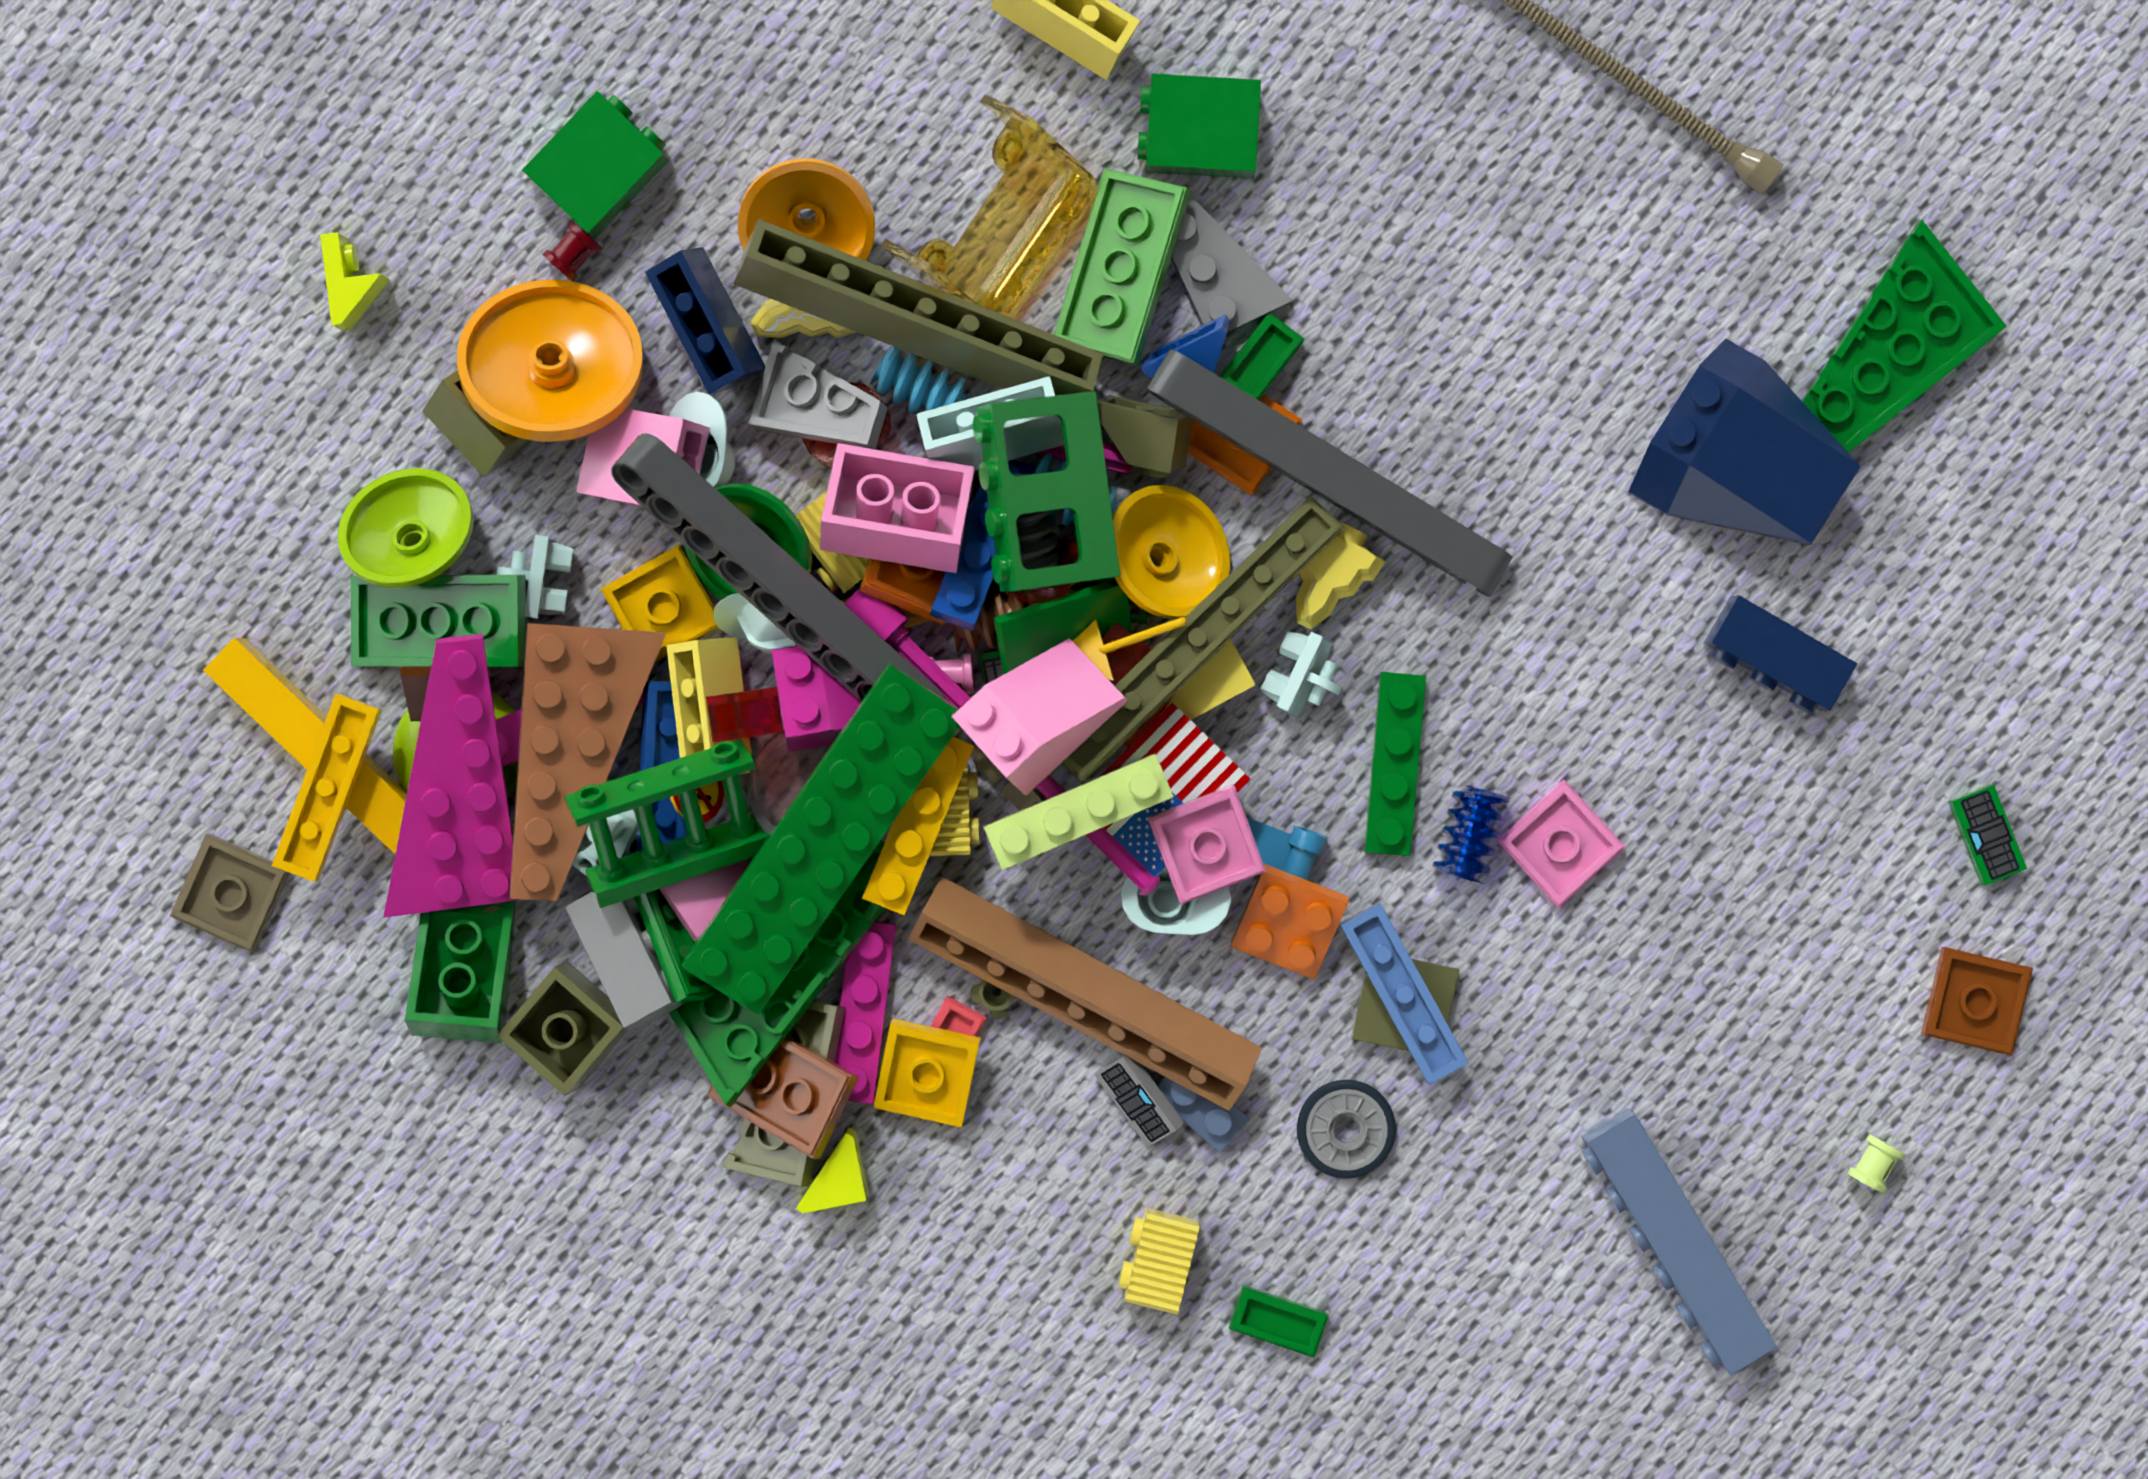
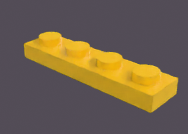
(327, 787)
(916, 831)

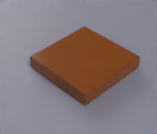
(1976, 1001)

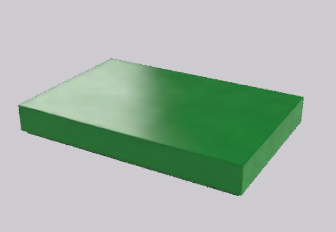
(1044, 625)

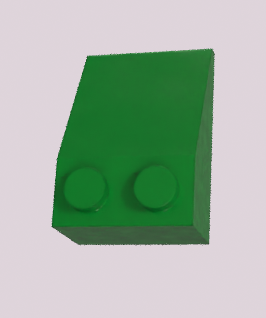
(461, 973)

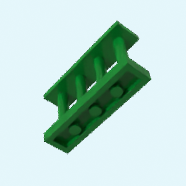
(681, 858)

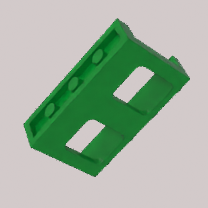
(1078, 487)

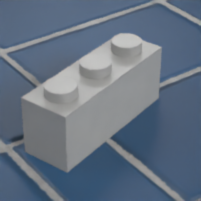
(623, 959)

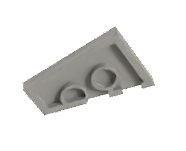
(1221, 273)
(814, 404)

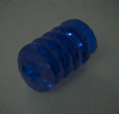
(1471, 833)

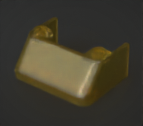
(1018, 224)

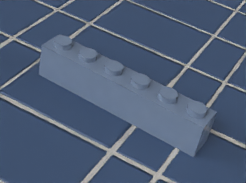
(1678, 1242)

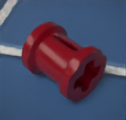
(572, 251)

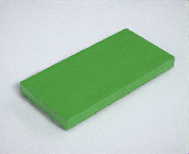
(1122, 265)

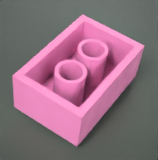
(896, 508)

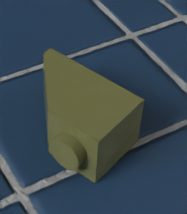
(1147, 434)

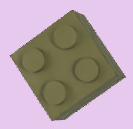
(564, 1028)

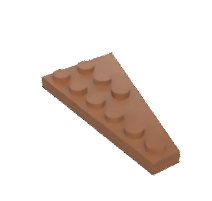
(573, 721)

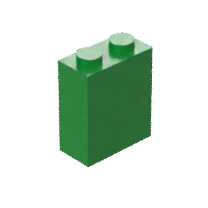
(1200, 125)
(597, 163)

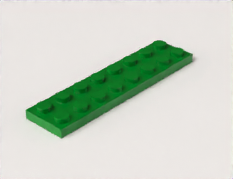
(823, 839)

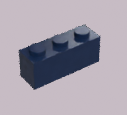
(705, 319)
(1779, 655)

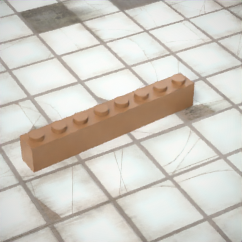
(1085, 993)

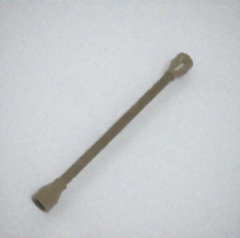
(1752, 165)

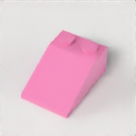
(1039, 713)

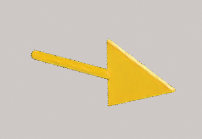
(1092, 645)

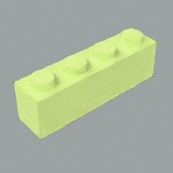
(1078, 811)

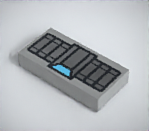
(1139, 1099)

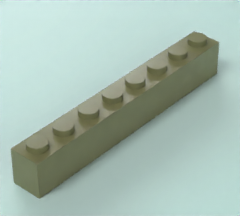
(910, 313)

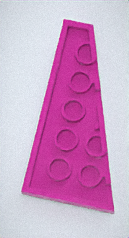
(456, 807)

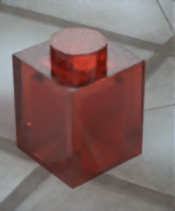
(744, 714)

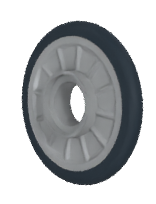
(1352, 1157)

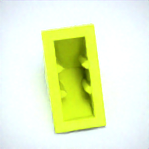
(840, 1179)

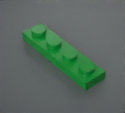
(1394, 763)

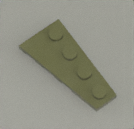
(760, 1151)

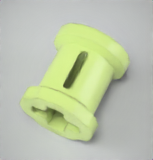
(1876, 1163)

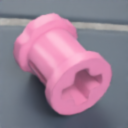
(960, 671)

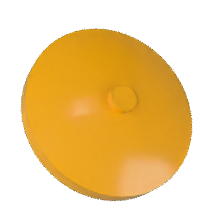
(550, 360)

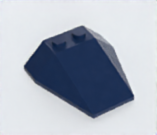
(1744, 454)

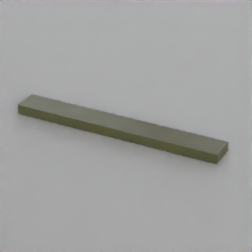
(1208, 630)

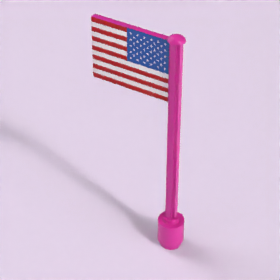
(1185, 754)

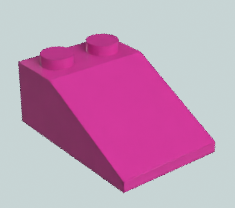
(810, 700)

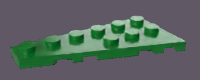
(1902, 341)
(735, 1041)

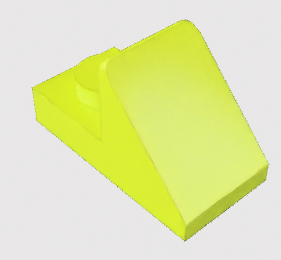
(347, 294)

